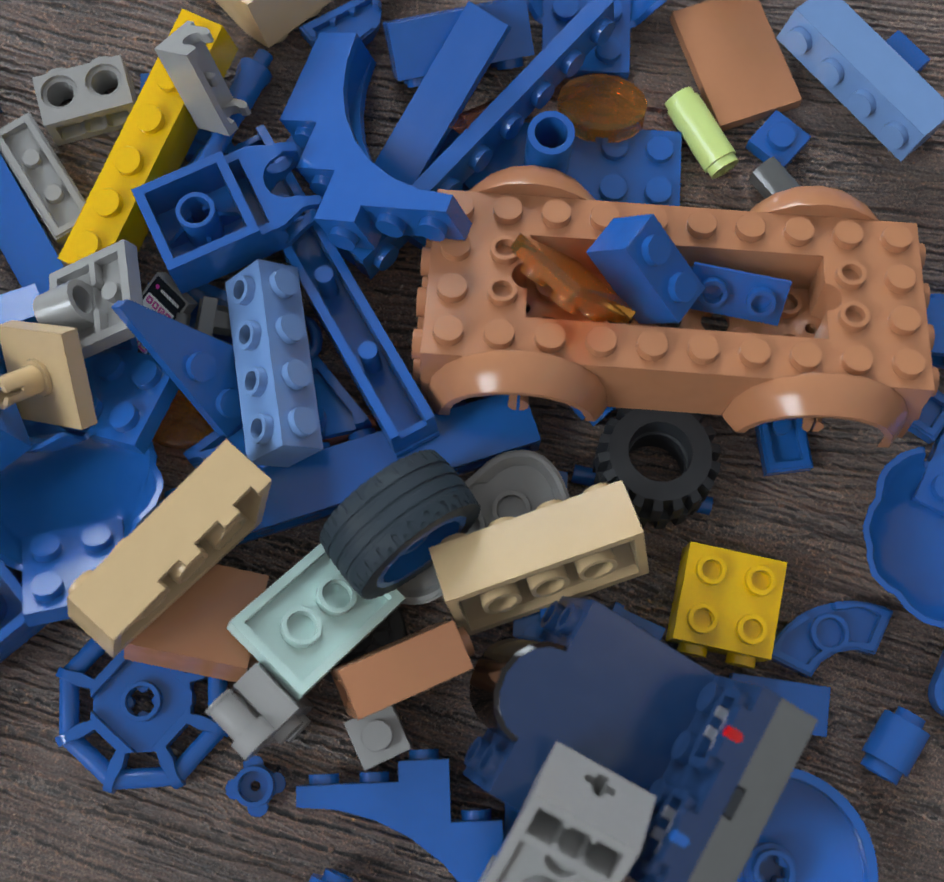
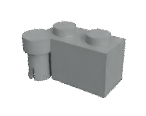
(259, 712)

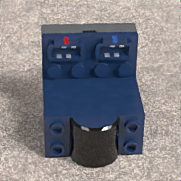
(644, 711)

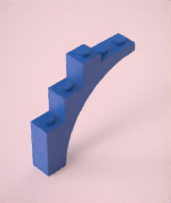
(357, 195)
(415, 807)

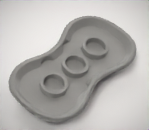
(503, 487)

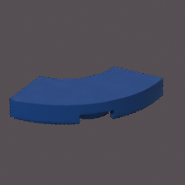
(829, 630)

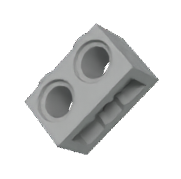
(89, 110)

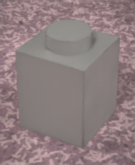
(378, 737)

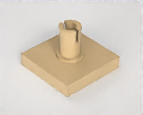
(45, 374)

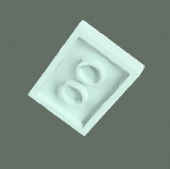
(308, 622)

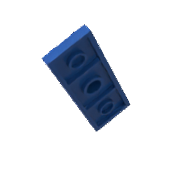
(630, 171)

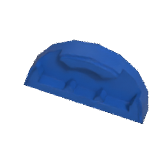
(353, 17)

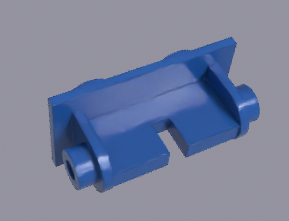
(740, 294)

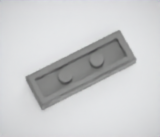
(42, 175)

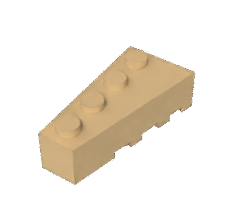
(170, 549)

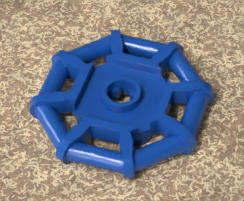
(132, 732)

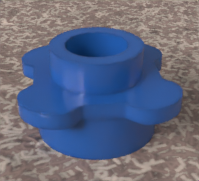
(241, 788)

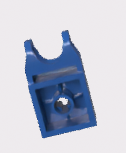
(224, 212)

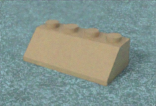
(540, 557)

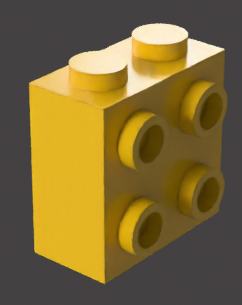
(726, 604)

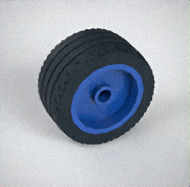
(393, 518)

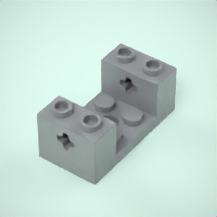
(574, 825)

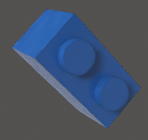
(646, 269)

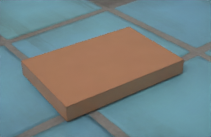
(735, 60)

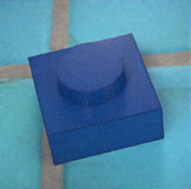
(779, 139)

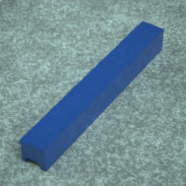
(354, 329)

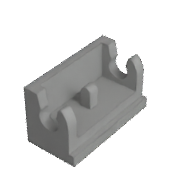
(199, 79)

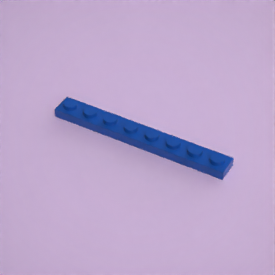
(503, 118)

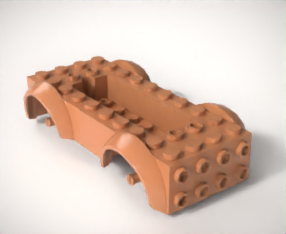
(844, 346)

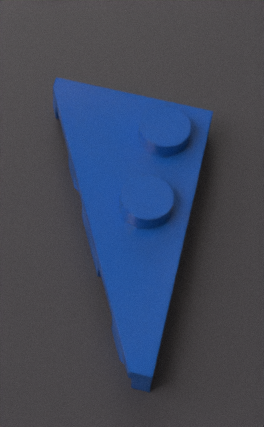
(193, 361)
(336, 411)

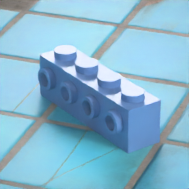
(864, 74)
(273, 364)

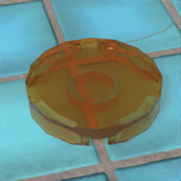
(603, 107)

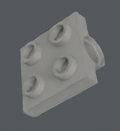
(85, 293)

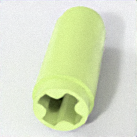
(701, 132)

